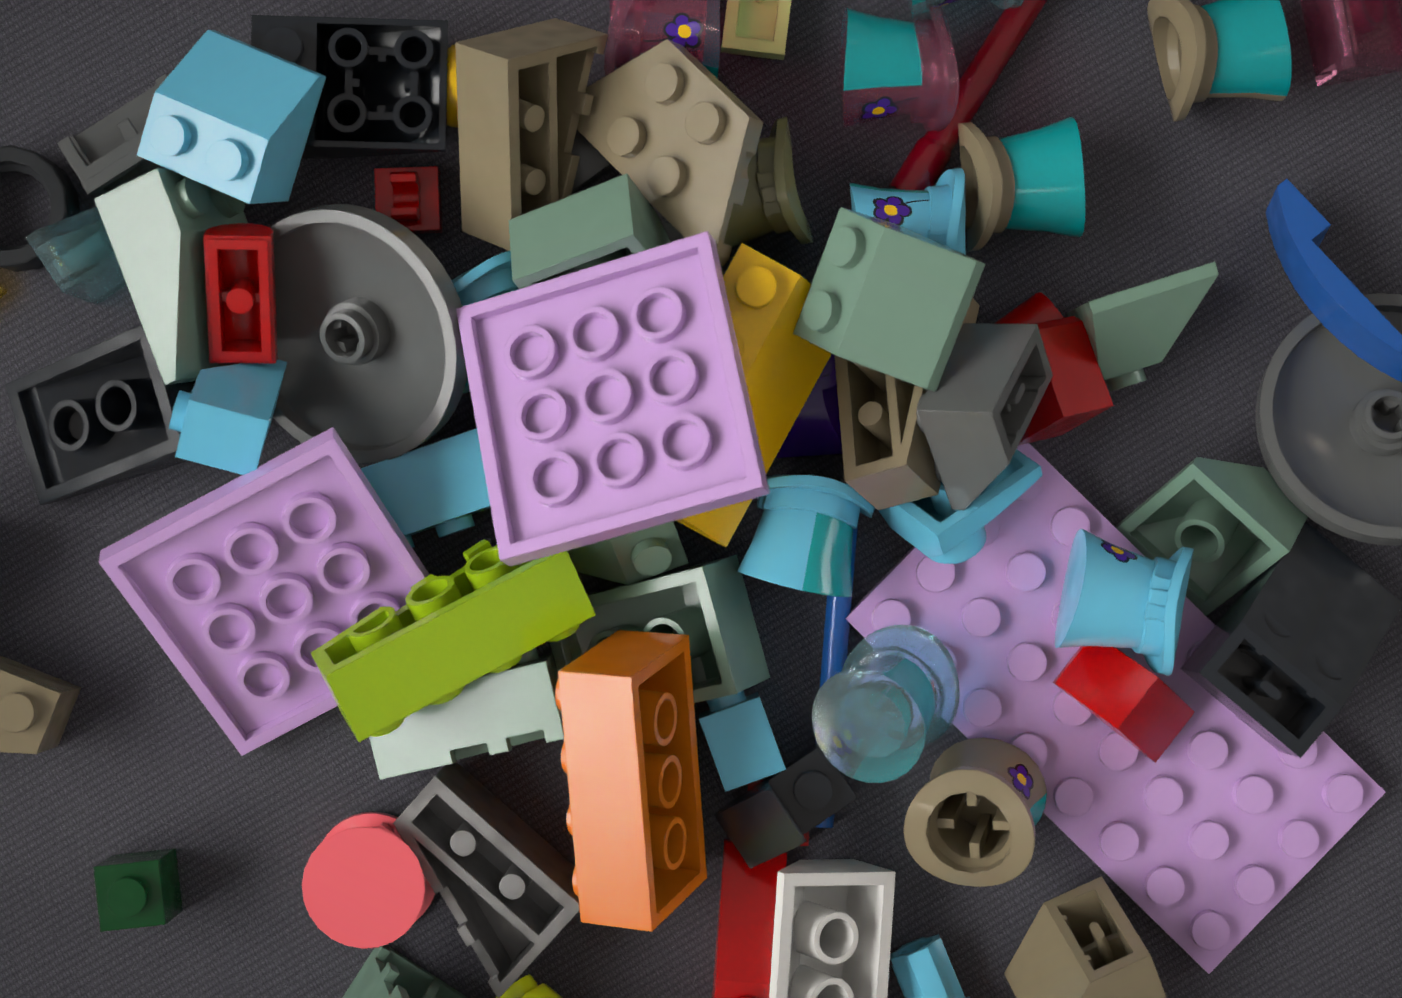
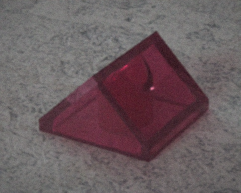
(1353, 38)

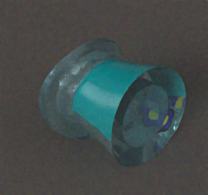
(886, 704)

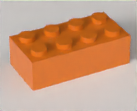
(632, 778)

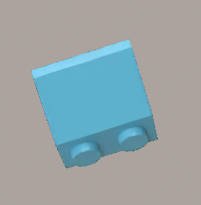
(233, 119)

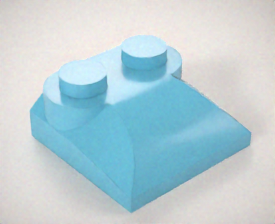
(958, 535)

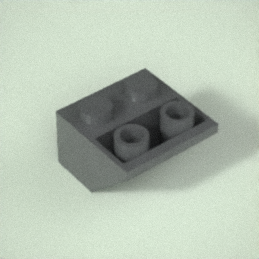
(983, 405)

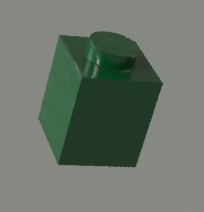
(138, 889)

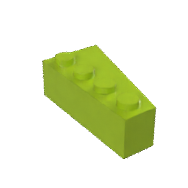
(449, 636)

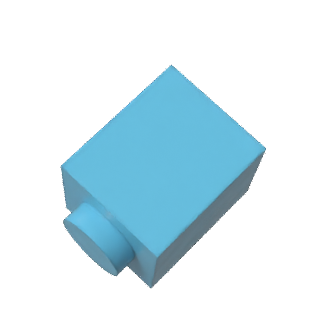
(740, 739)

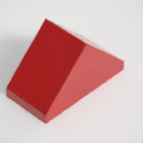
(1077, 383)
(1125, 698)

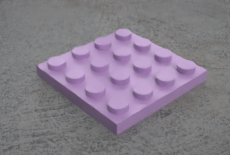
(610, 400)
(263, 579)

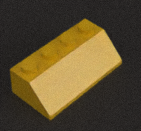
(775, 362)

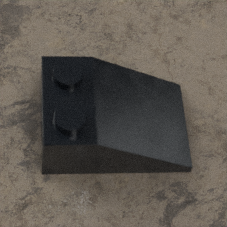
(96, 418)

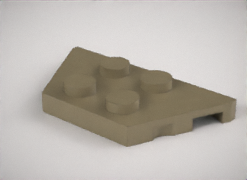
(676, 138)

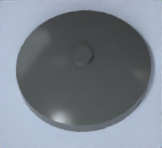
(364, 332)
(1335, 431)

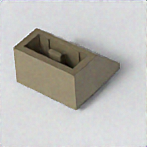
(1083, 950)

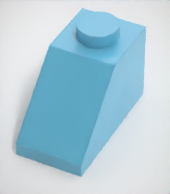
(228, 415)

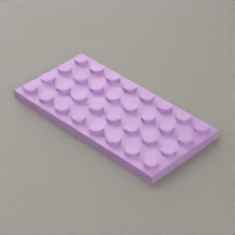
(1192, 839)

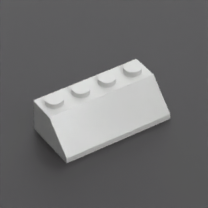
(832, 930)

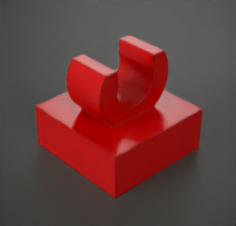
(410, 197)

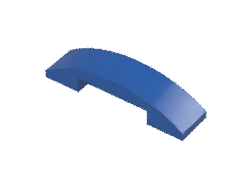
(1334, 300)

